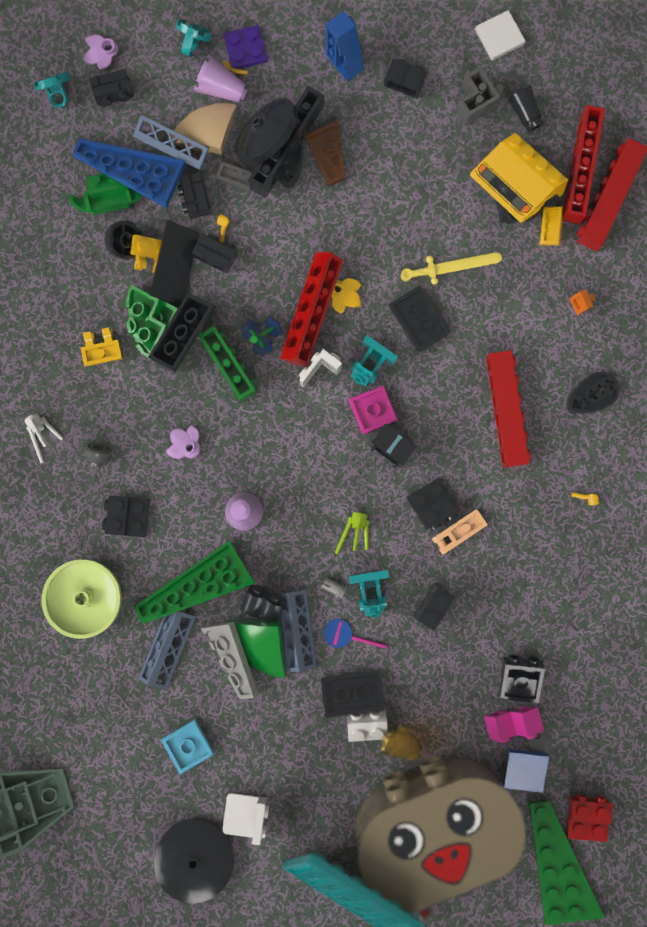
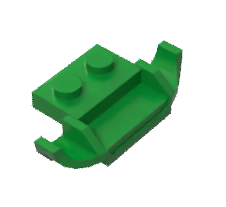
(104, 195)

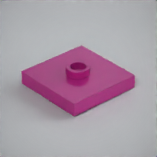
(372, 410)

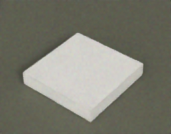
(500, 35)

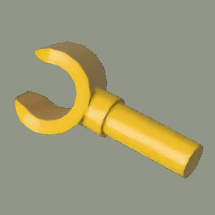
(235, 71)
(224, 222)
(593, 499)

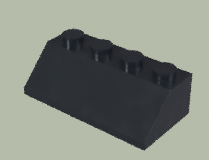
(181, 332)

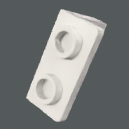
(367, 726)

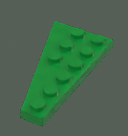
(207, 579)
(562, 883)

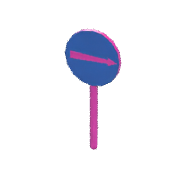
(339, 633)

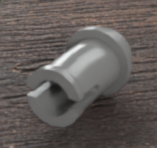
(334, 587)

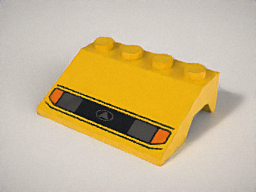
(519, 177)

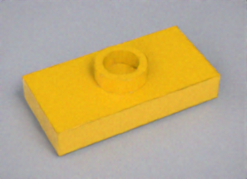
(551, 226)

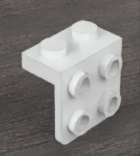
(330, 361)
(245, 816)

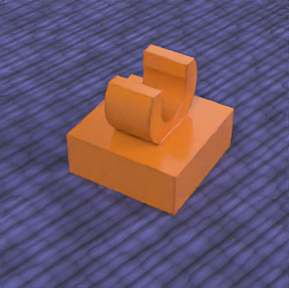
(582, 301)

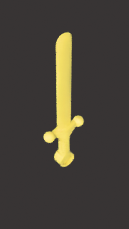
(450, 266)

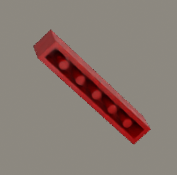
(612, 194)
(507, 409)

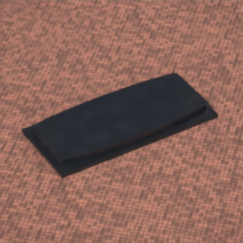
(174, 263)

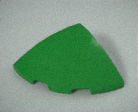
(147, 318)
(263, 645)

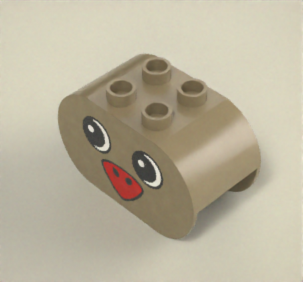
(437, 833)

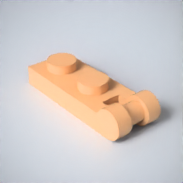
(460, 531)

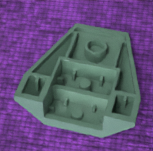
(30, 805)

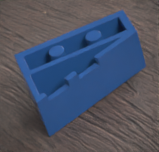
(343, 45)

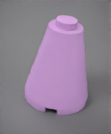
(220, 82)
(244, 511)

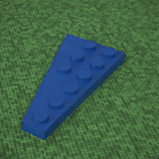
(141, 171)

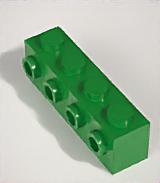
(225, 360)

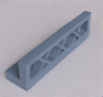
(171, 150)
(293, 631)
(163, 647)

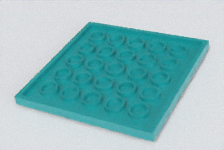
(349, 892)

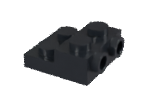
(433, 504)
(126, 516)
(521, 679)

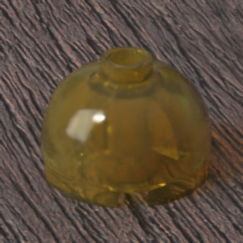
(400, 744)

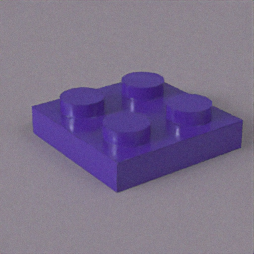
(245, 47)

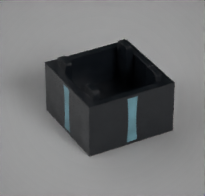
(392, 446)

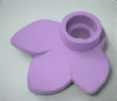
(98, 53)
(182, 441)

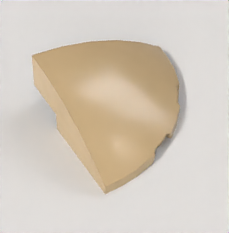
(207, 126)

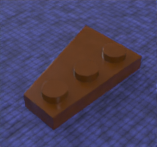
(327, 152)

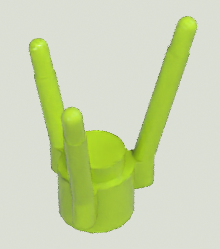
(358, 521)

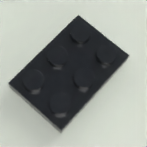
(419, 319)
(352, 694)

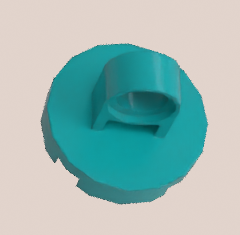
(193, 34)
(54, 85)

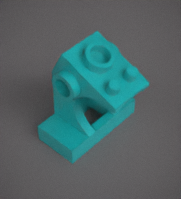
(377, 354)
(372, 607)

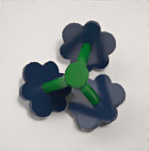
(257, 337)

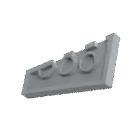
(229, 647)

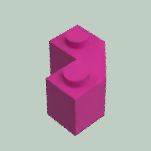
(521, 722)

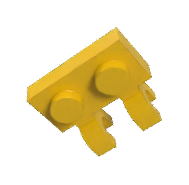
(145, 248)
(103, 352)

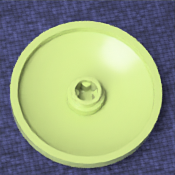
(81, 598)

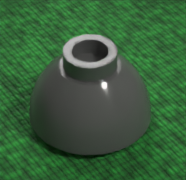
(97, 453)

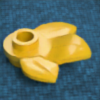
(346, 296)

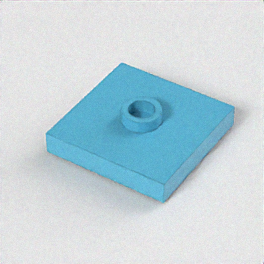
(187, 746)

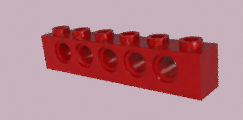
(583, 164)
(311, 309)

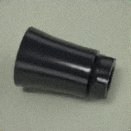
(527, 108)

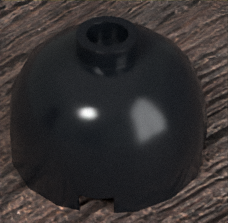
(119, 239)

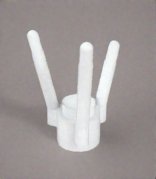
(35, 426)

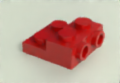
(588, 818)

